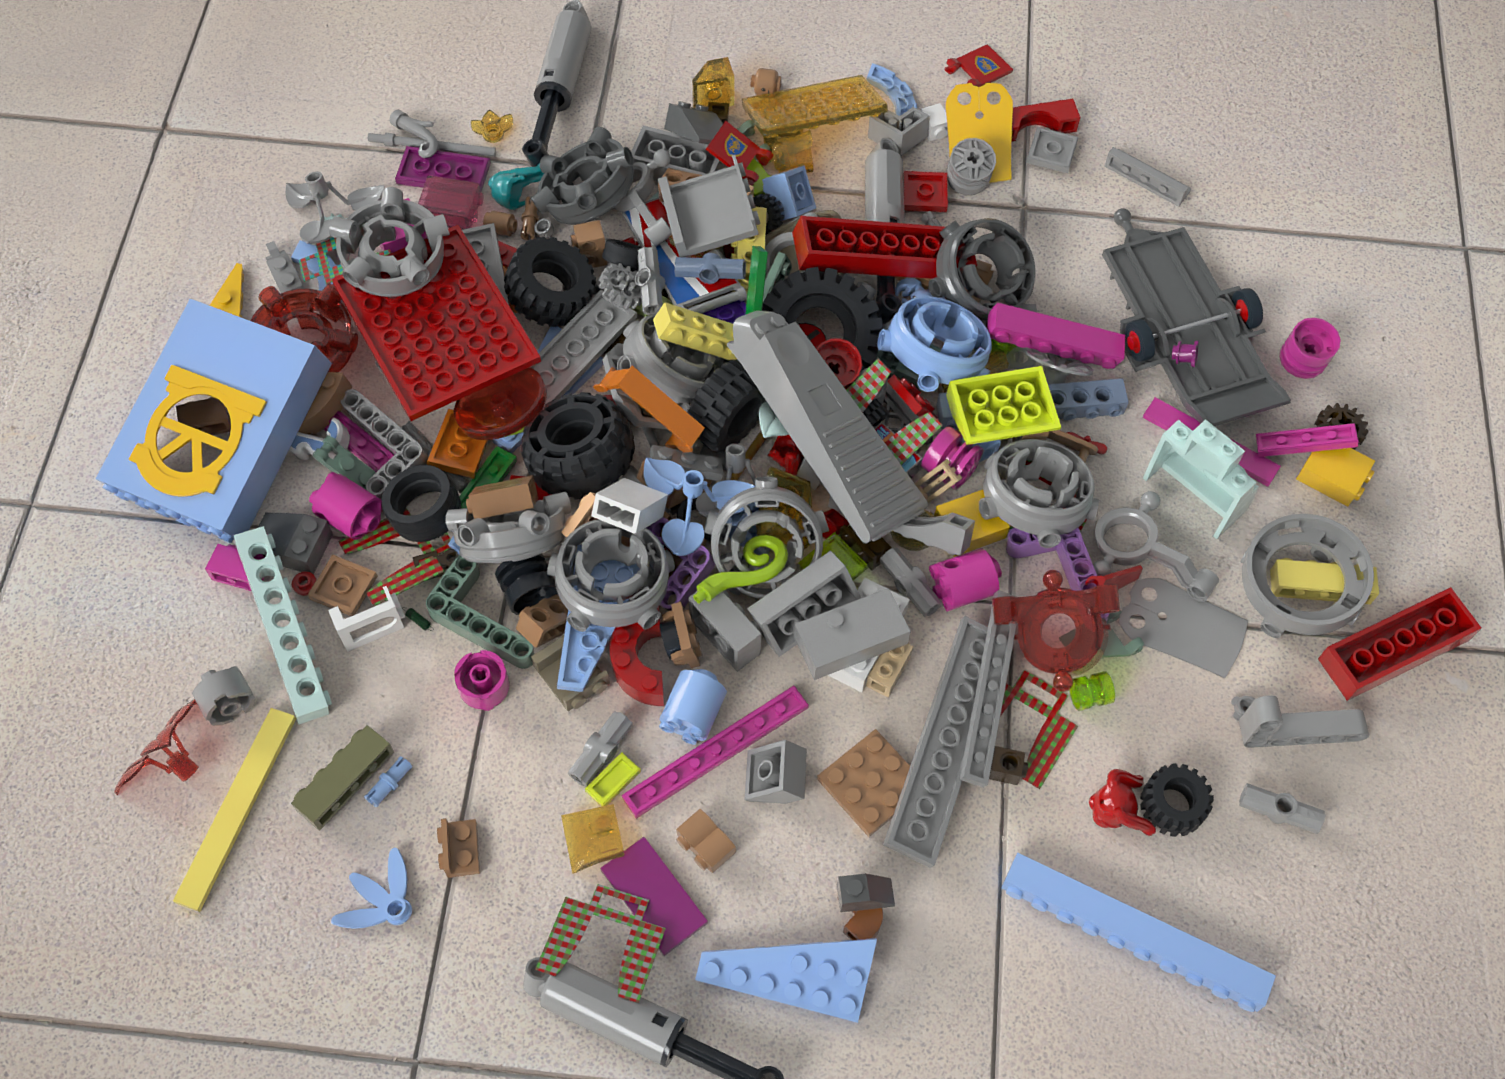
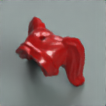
(786, 454)
(1119, 803)

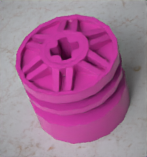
(1309, 348)
(962, 458)

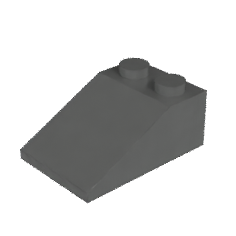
(691, 122)
(298, 539)

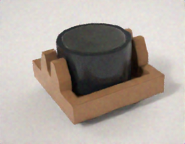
(679, 636)

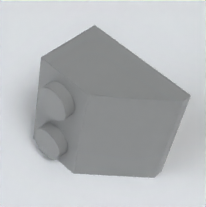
(776, 773)

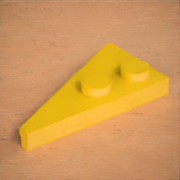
(230, 294)

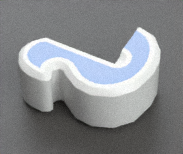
(307, 444)

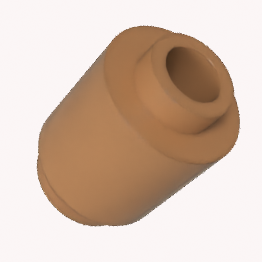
(504, 222)

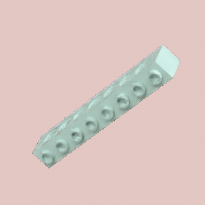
(305, 707)

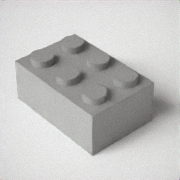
(727, 629)

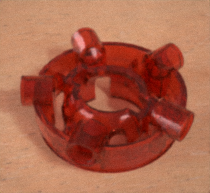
(301, 304)

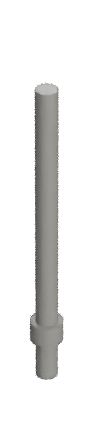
(391, 139)

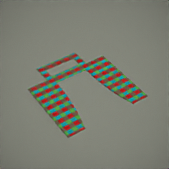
(329, 273)

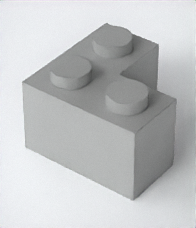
(904, 130)

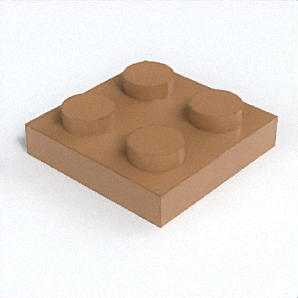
(342, 585)

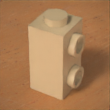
(889, 669)

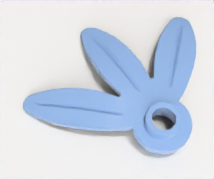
(387, 904)

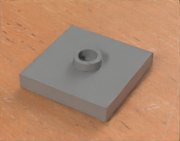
(1052, 150)

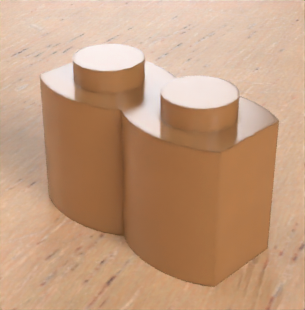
(705, 841)

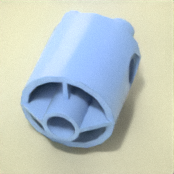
(693, 705)

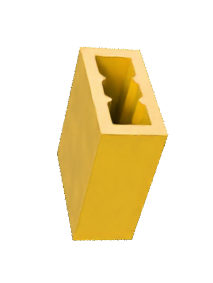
(1337, 473)
(984, 531)

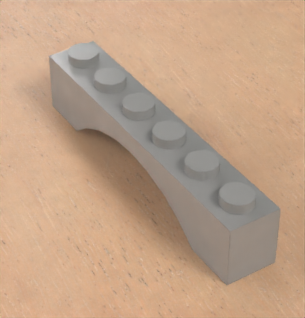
(945, 532)

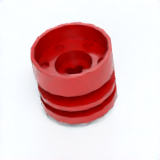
(843, 358)

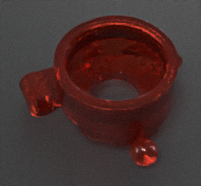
(1082, 606)

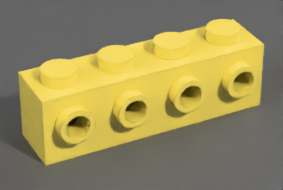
(743, 247)
(694, 330)

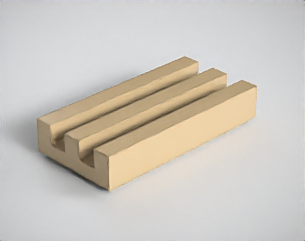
(948, 472)

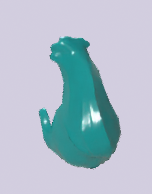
(508, 185)

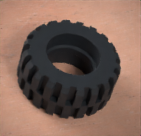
(559, 261)
(726, 406)

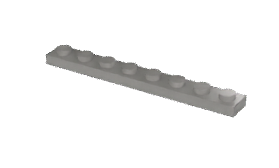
(988, 701)

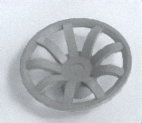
(1057, 373)

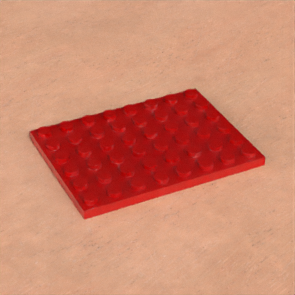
(445, 335)

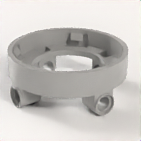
(1328, 541)

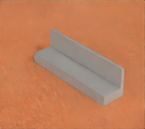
(1147, 176)

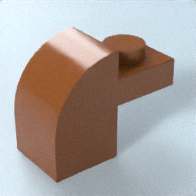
(864, 924)

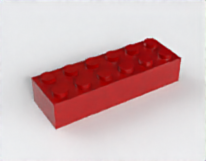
(1399, 643)

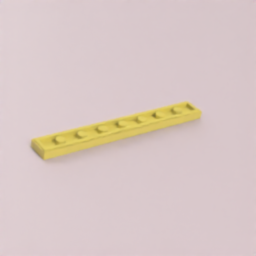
(234, 810)

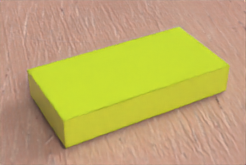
(612, 780)

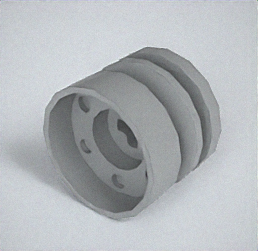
(970, 166)

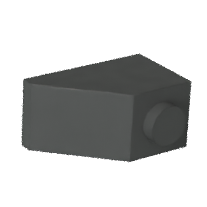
(864, 892)

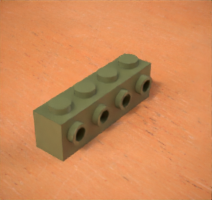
(342, 777)

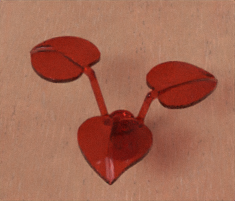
(177, 762)

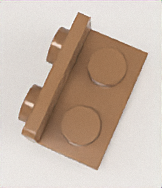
(459, 848)

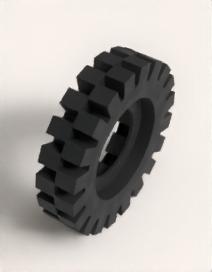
(833, 293)

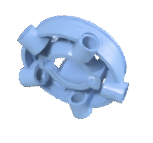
(930, 318)

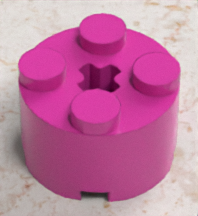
(492, 675)

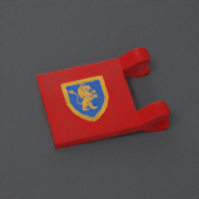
(981, 65)
(732, 142)

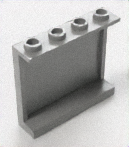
(710, 210)

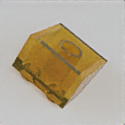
(714, 83)

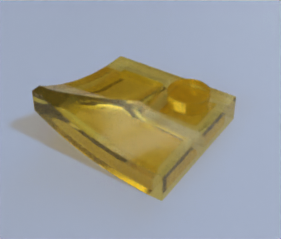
(592, 837)

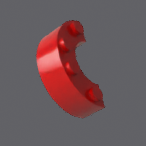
(631, 675)

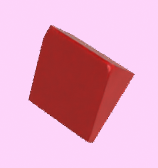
(834, 522)

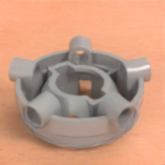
(377, 225)
(682, 377)
(764, 494)
(1029, 507)
(512, 534)
(601, 544)

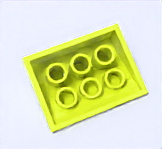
(1002, 405)

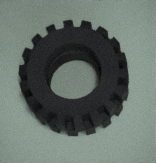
(1188, 784)

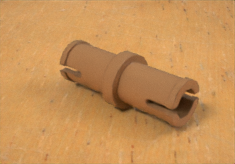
(529, 220)

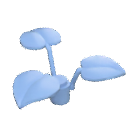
(665, 475)

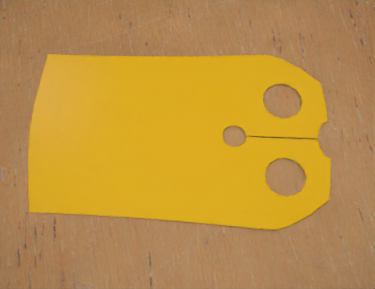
(993, 127)

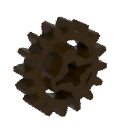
(1343, 416)

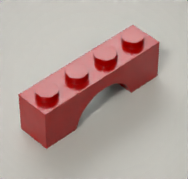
(1055, 115)

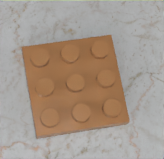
(867, 781)

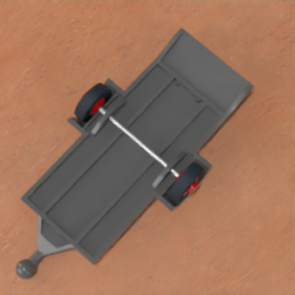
(1181, 301)

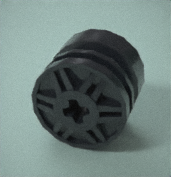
(525, 582)

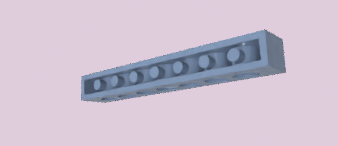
(1065, 394)

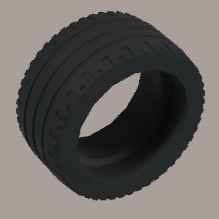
(405, 488)

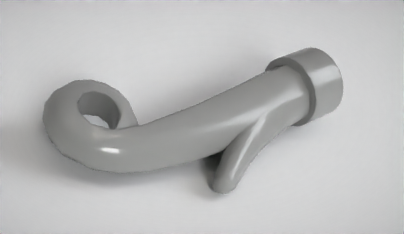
(403, 121)

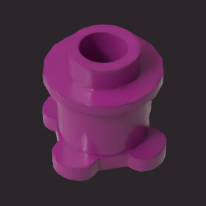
(1186, 353)

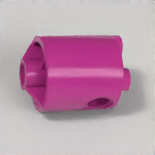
(346, 506)
(966, 578)

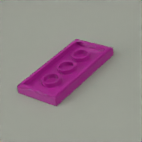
(415, 169)
(669, 906)

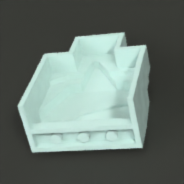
(1208, 467)

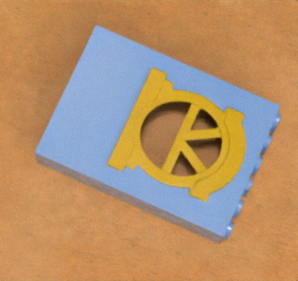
(267, 389)

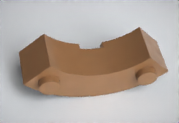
(326, 403)

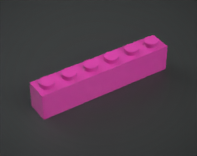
(1056, 336)

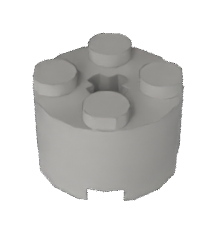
(223, 695)

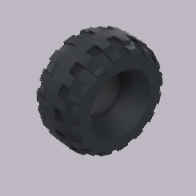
(578, 445)

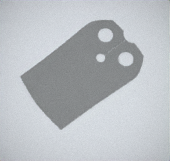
(1192, 629)

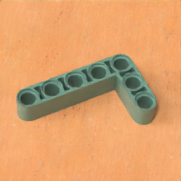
(474, 620)

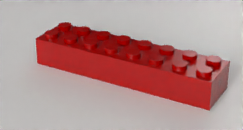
(869, 247)

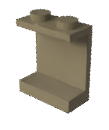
(548, 664)

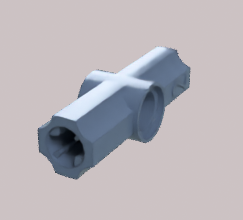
(710, 268)

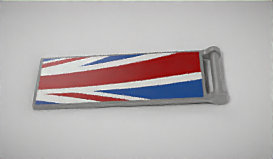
(682, 290)

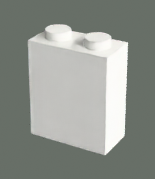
(629, 505)

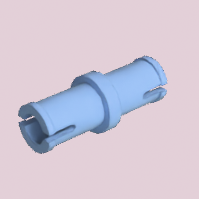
(388, 781)

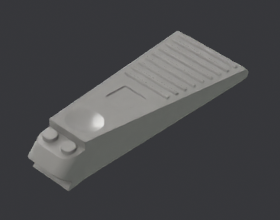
(826, 425)

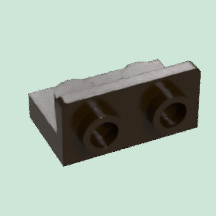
(868, 552)

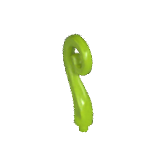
(717, 583)

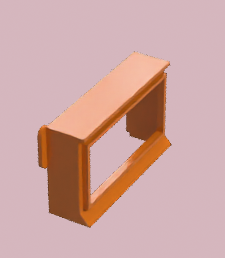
(657, 403)

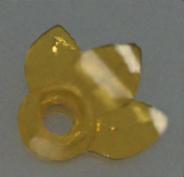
(491, 126)

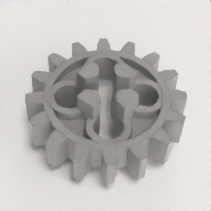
(620, 286)

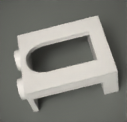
(345, 626)

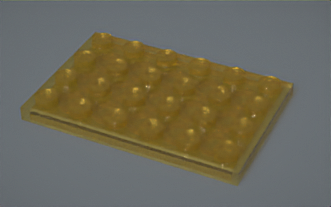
(814, 106)

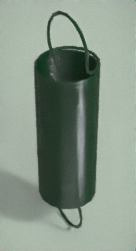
(417, 618)

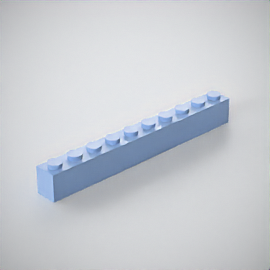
(1139, 933)

